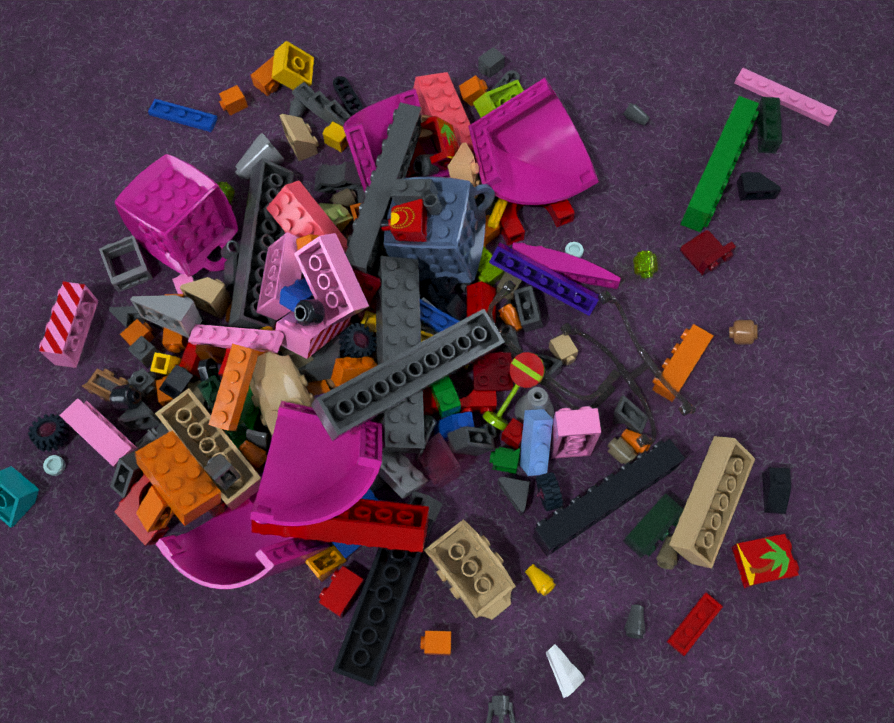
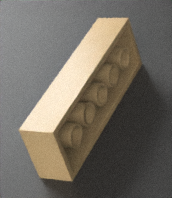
(190, 423)
(712, 502)

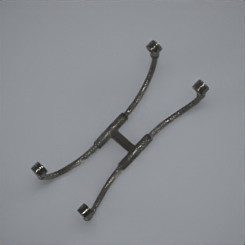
(606, 389)
(685, 408)

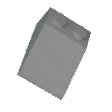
(169, 312)

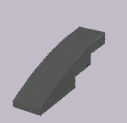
(321, 105)

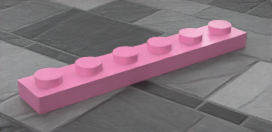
(788, 97)
(224, 337)

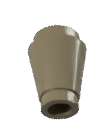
(667, 555)

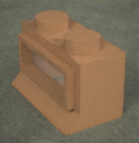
(102, 383)

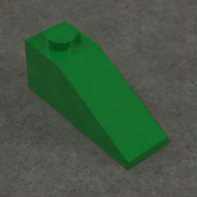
(445, 397)

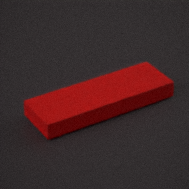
(694, 624)

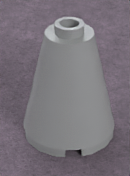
(259, 149)
(534, 399)

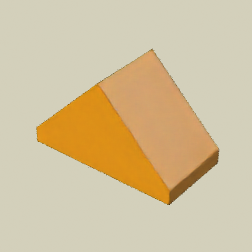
(326, 562)

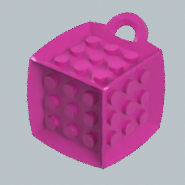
(178, 215)

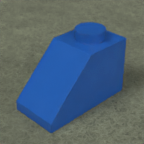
(453, 423)

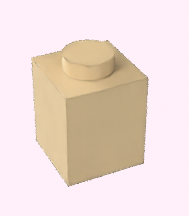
(563, 349)

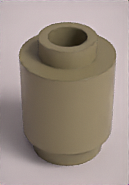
(345, 198)
(621, 450)

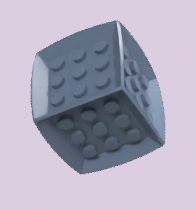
(453, 235)

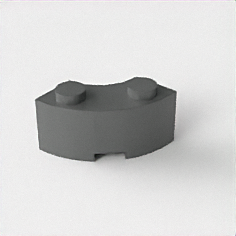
(338, 177)

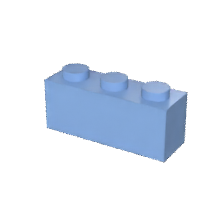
(536, 442)

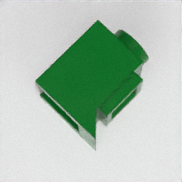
(505, 460)

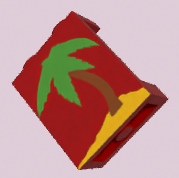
(446, 138)
(765, 560)

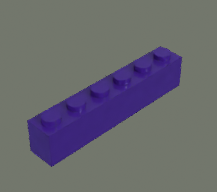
(544, 279)

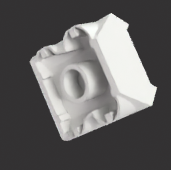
(566, 673)

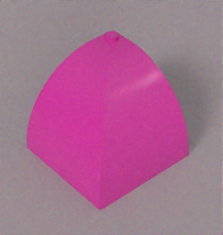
(369, 128)
(532, 149)
(310, 474)
(229, 555)

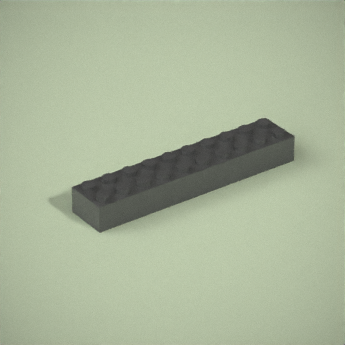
(391, 164)
(258, 234)
(396, 331)
(406, 374)

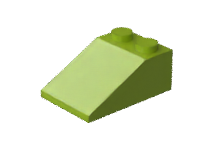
(497, 97)

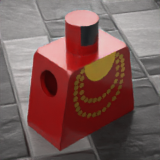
(407, 222)

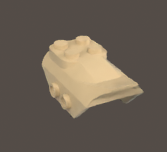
(276, 380)
(472, 570)

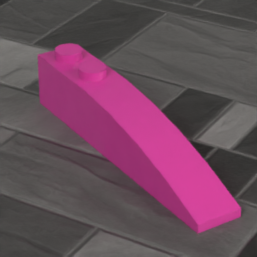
(569, 266)

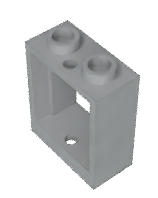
(129, 278)

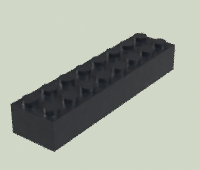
(607, 497)
(378, 613)

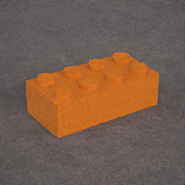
(178, 477)

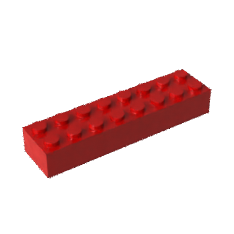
(366, 524)

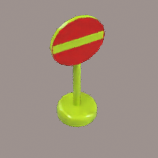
(525, 371)

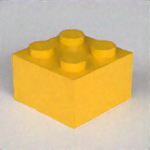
(292, 66)

